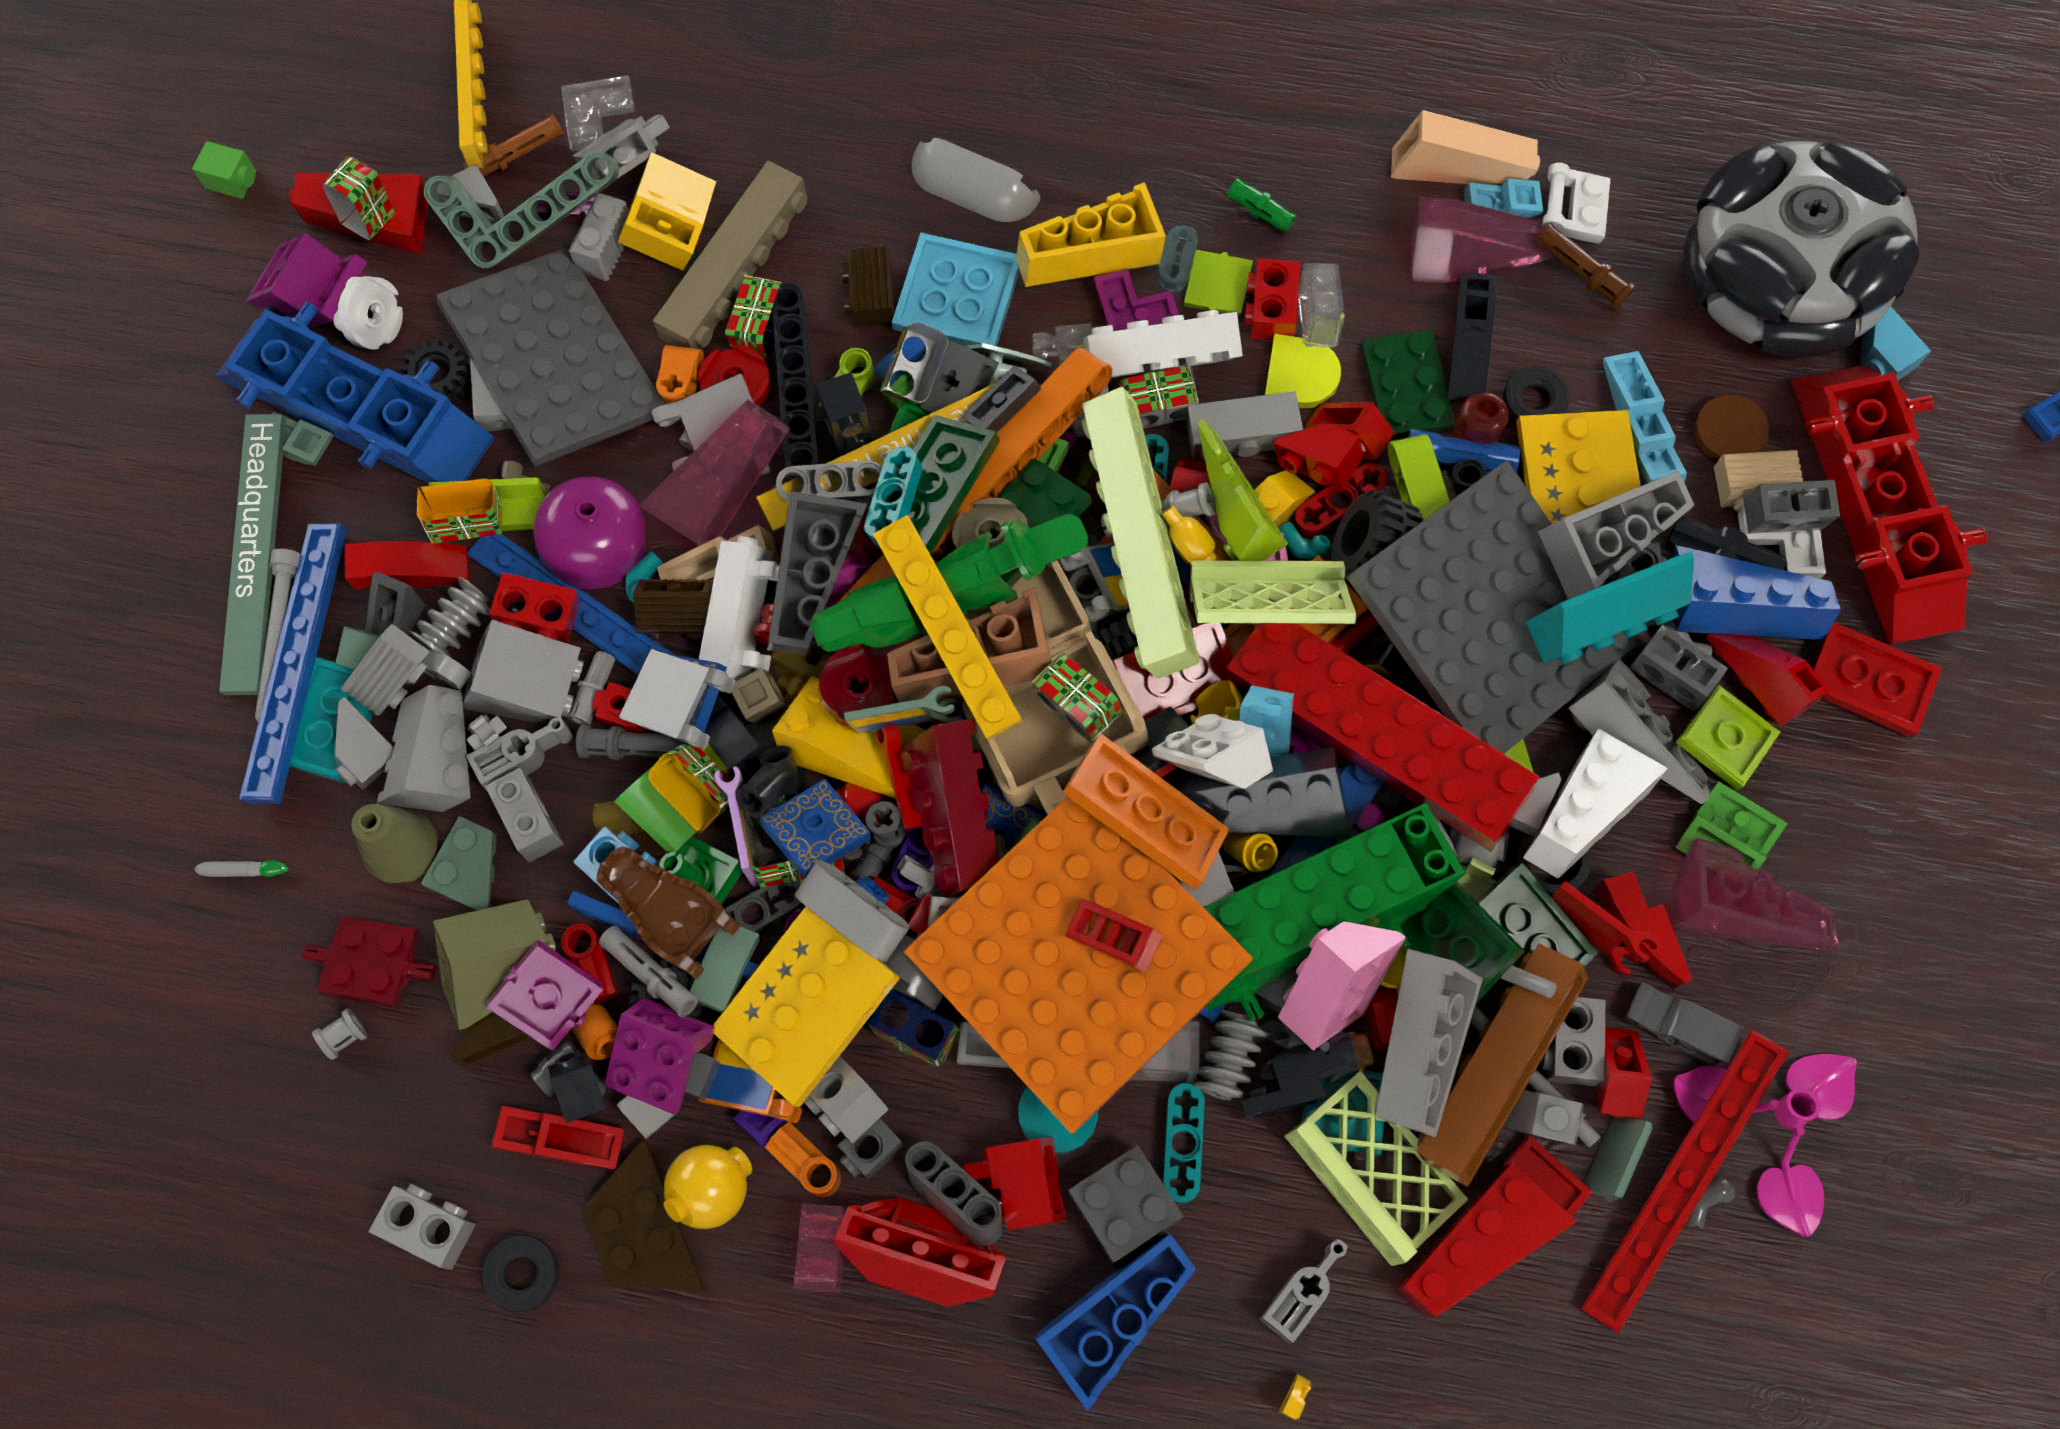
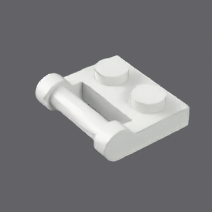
(1586, 207)

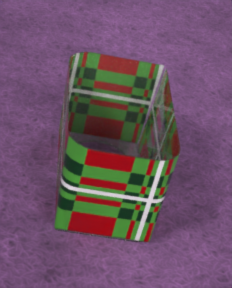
(771, 874)

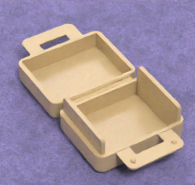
(1043, 749)

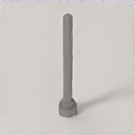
(284, 567)

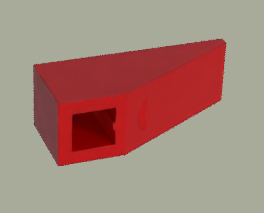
(1775, 677)

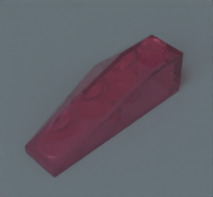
(1469, 238)
(1734, 901)

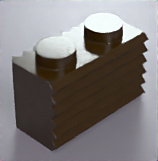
(870, 286)
(672, 607)

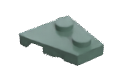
(464, 866)

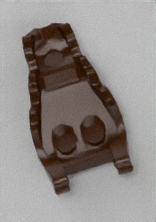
(668, 911)

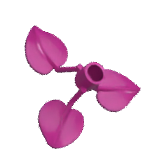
(1819, 1088)

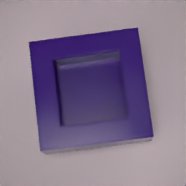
(758, 1126)

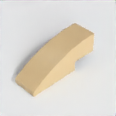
(702, 561)

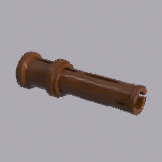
(1598, 276)

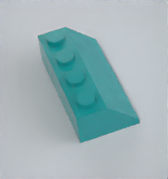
(1613, 609)

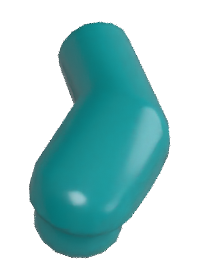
(1303, 547)
(641, 570)

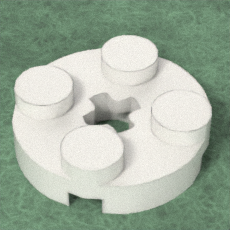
(353, 310)

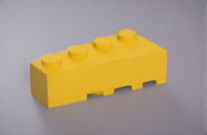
(1093, 241)

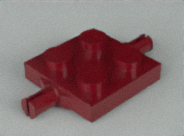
(369, 962)

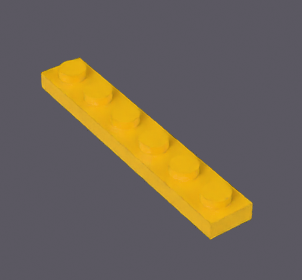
(469, 86)
(948, 628)

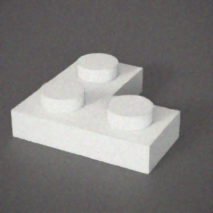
(1801, 548)

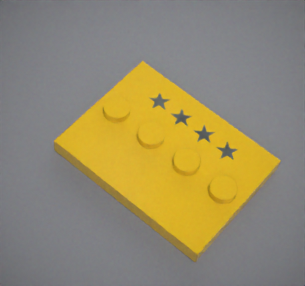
(1577, 459)
(804, 1006)

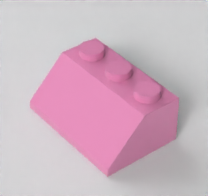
(1338, 980)

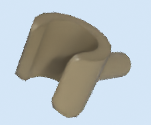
(514, 470)

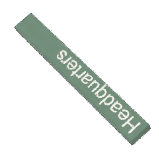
(251, 554)

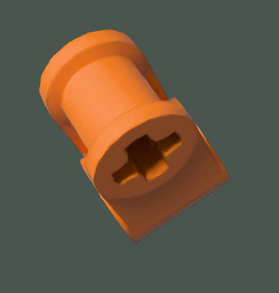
(678, 373)

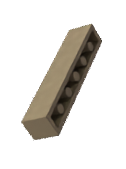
(734, 251)

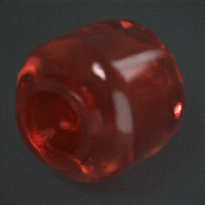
(1482, 418)

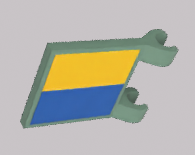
(905, 712)

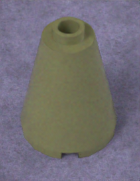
(394, 842)

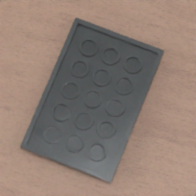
(550, 356)

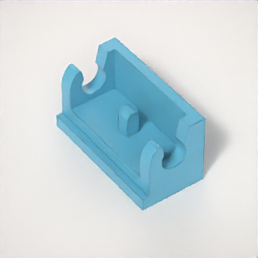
(1273, 713)

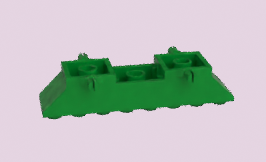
(1362, 881)

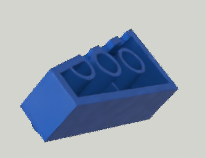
(1755, 600)
(1109, 1321)

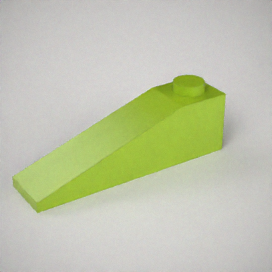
(1239, 510)

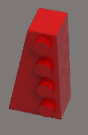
(1490, 1236)

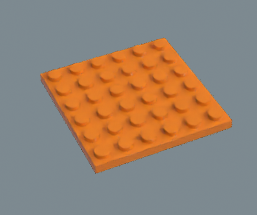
(1054, 1007)

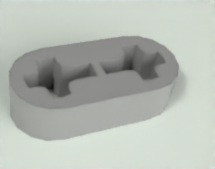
(446, 670)

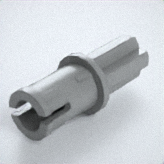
(595, 679)

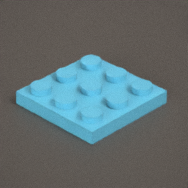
(958, 290)

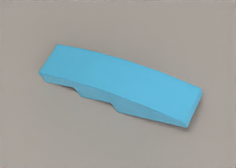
(1652, 436)

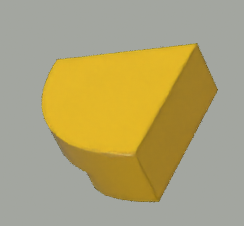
(1294, 1400)

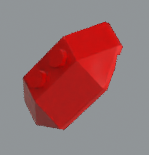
(917, 1252)

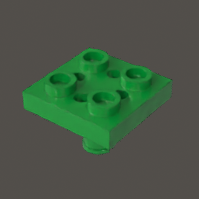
(691, 864)

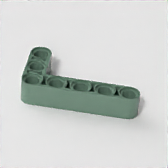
(525, 213)

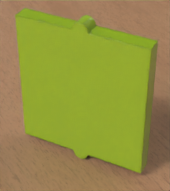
(1218, 282)

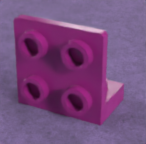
(655, 1054)

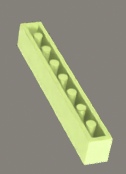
(1140, 535)

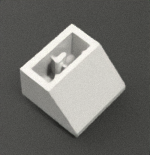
(1219, 751)

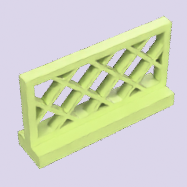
(1240, 585)
(1357, 1196)

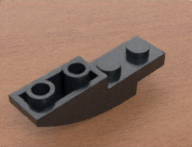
(1472, 335)

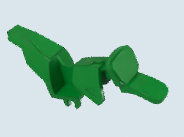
(884, 615)

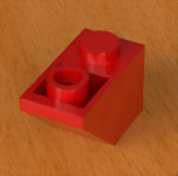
(1322, 453)

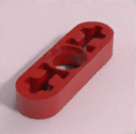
(1332, 514)

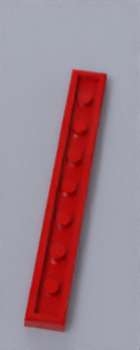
(1684, 1181)

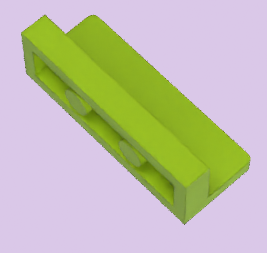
(519, 501)

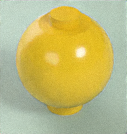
(706, 1186)

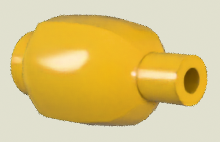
(1189, 537)

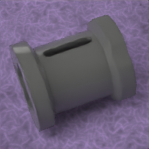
(888, 815)

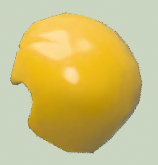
(1219, 699)

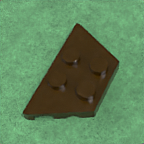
(635, 1233)

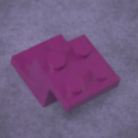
(305, 272)

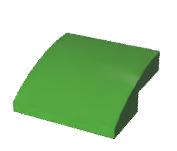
(655, 814)
(1735, 823)

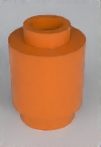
(596, 1032)

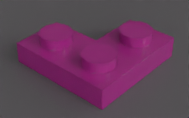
(1121, 305)

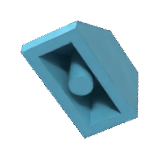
(1892, 347)

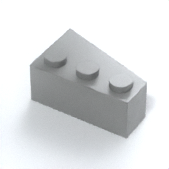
(428, 753)

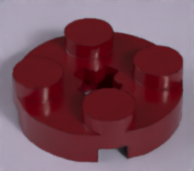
(858, 665)

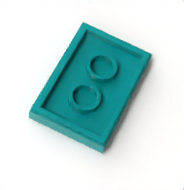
(318, 725)

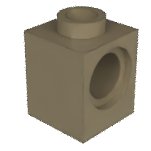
(758, 696)

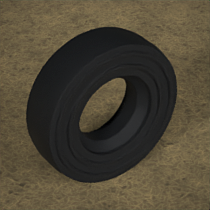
(1541, 378)
(495, 1273)

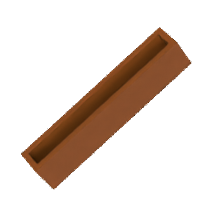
(1501, 1066)

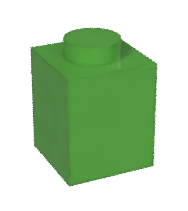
(224, 170)

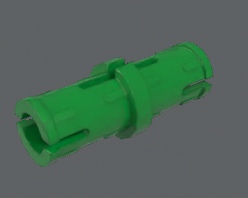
(1261, 205)

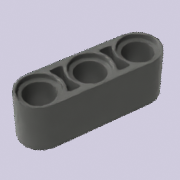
(960, 1210)

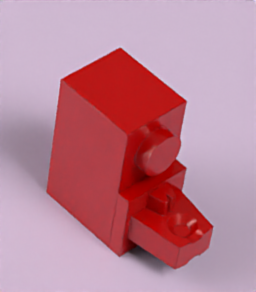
(1027, 1181)

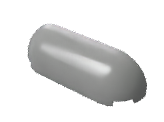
(972, 181)

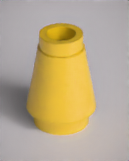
(1252, 850)

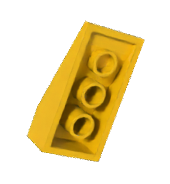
(832, 748)

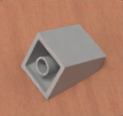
(521, 675)

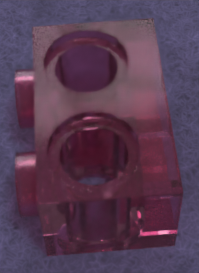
(818, 1259)

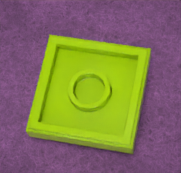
(1728, 737)

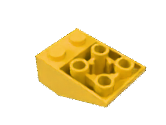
(667, 212)

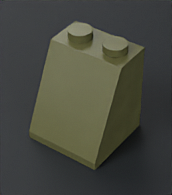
(480, 950)

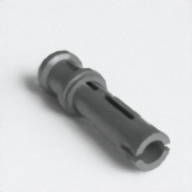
(619, 743)

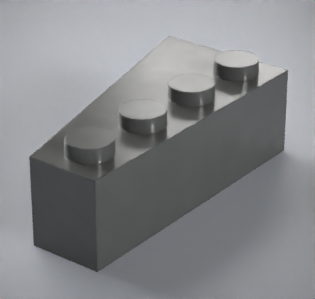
(811, 557)

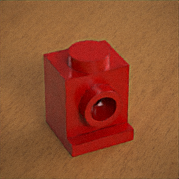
(606, 704)

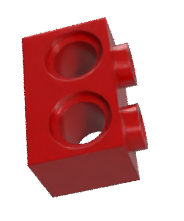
(1276, 300)
(538, 600)

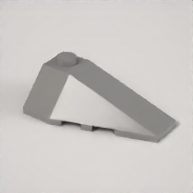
(1619, 708)

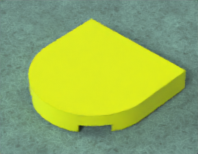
(1303, 369)

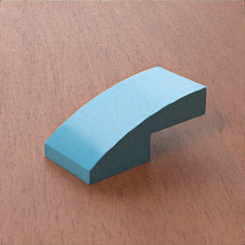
(1513, 197)

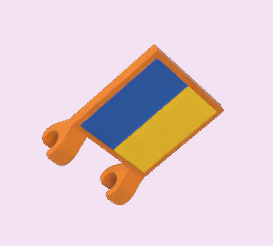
(743, 1089)

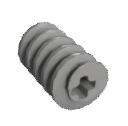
(453, 619)
(1229, 1057)

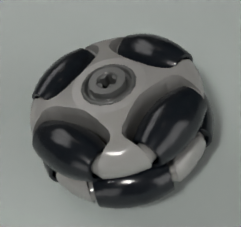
(1801, 246)

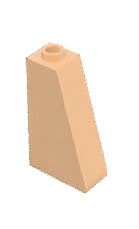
(1461, 152)

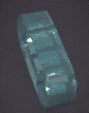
(1171, 256)

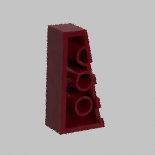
(951, 804)

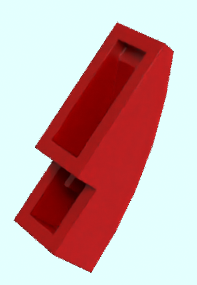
(406, 561)
(1625, 901)
(554, 1139)

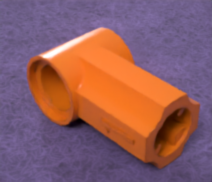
(802, 1158)

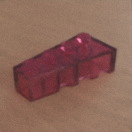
(718, 475)

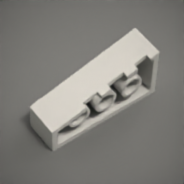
(1167, 345)
(1593, 799)

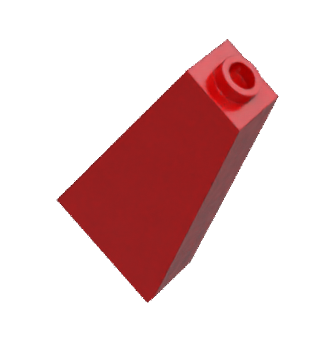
(404, 191)

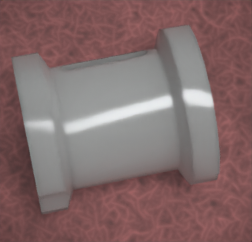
(339, 1034)

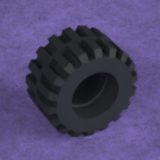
(1370, 527)

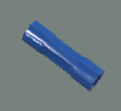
(1451, 451)

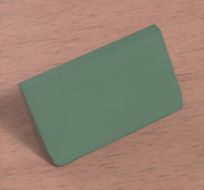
(1618, 1157)

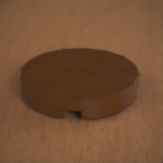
(1731, 426)

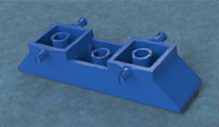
(360, 404)

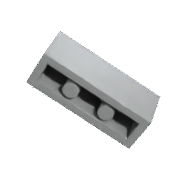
(1245, 423)

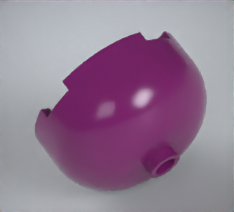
(591, 548)

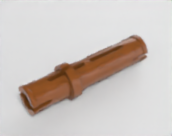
(519, 145)

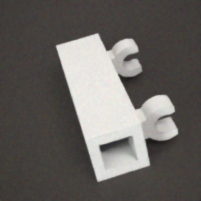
(736, 606)

